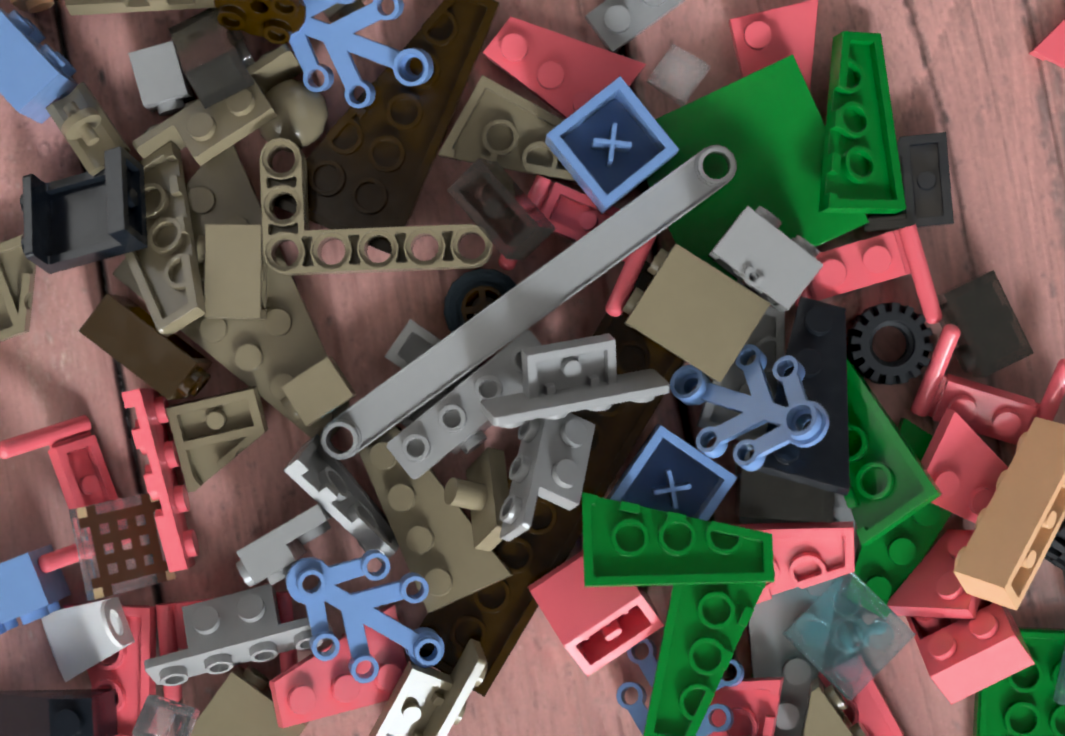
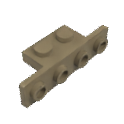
(225, 123)
(430, 700)

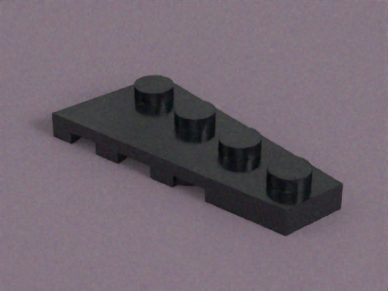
(820, 346)

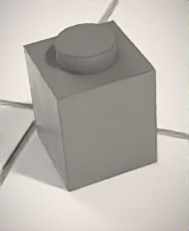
(161, 79)

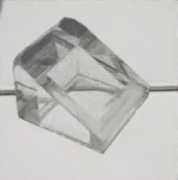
(678, 74)
(165, 718)

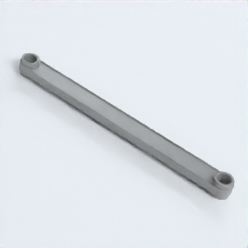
(528, 302)

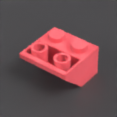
(593, 621)
(970, 652)

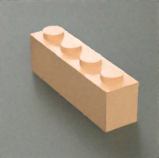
(1019, 521)

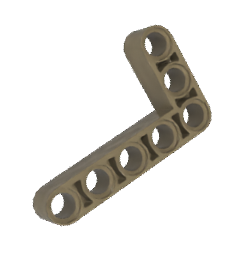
(355, 240)

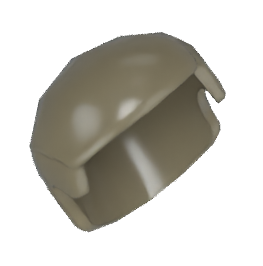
(299, 112)

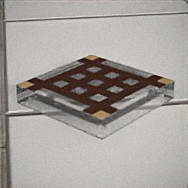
(119, 546)

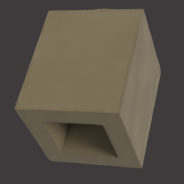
(316, 392)

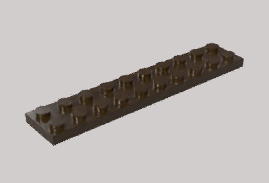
(503, 610)

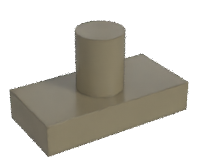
(483, 495)

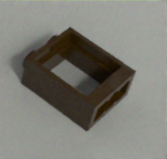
(133, 340)

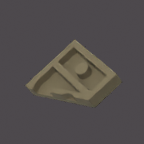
(215, 431)

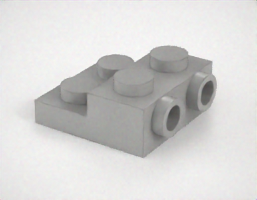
(279, 549)

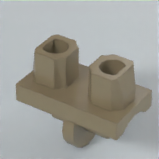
(86, 127)

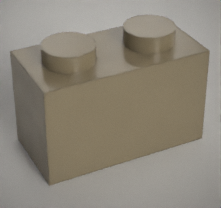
(233, 271)

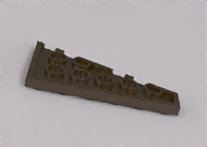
(381, 154)

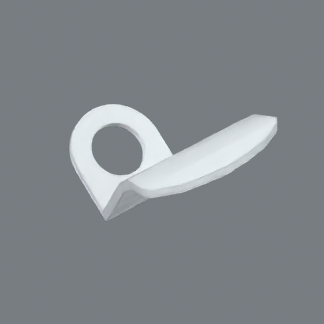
(86, 635)

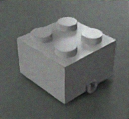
(775, 263)

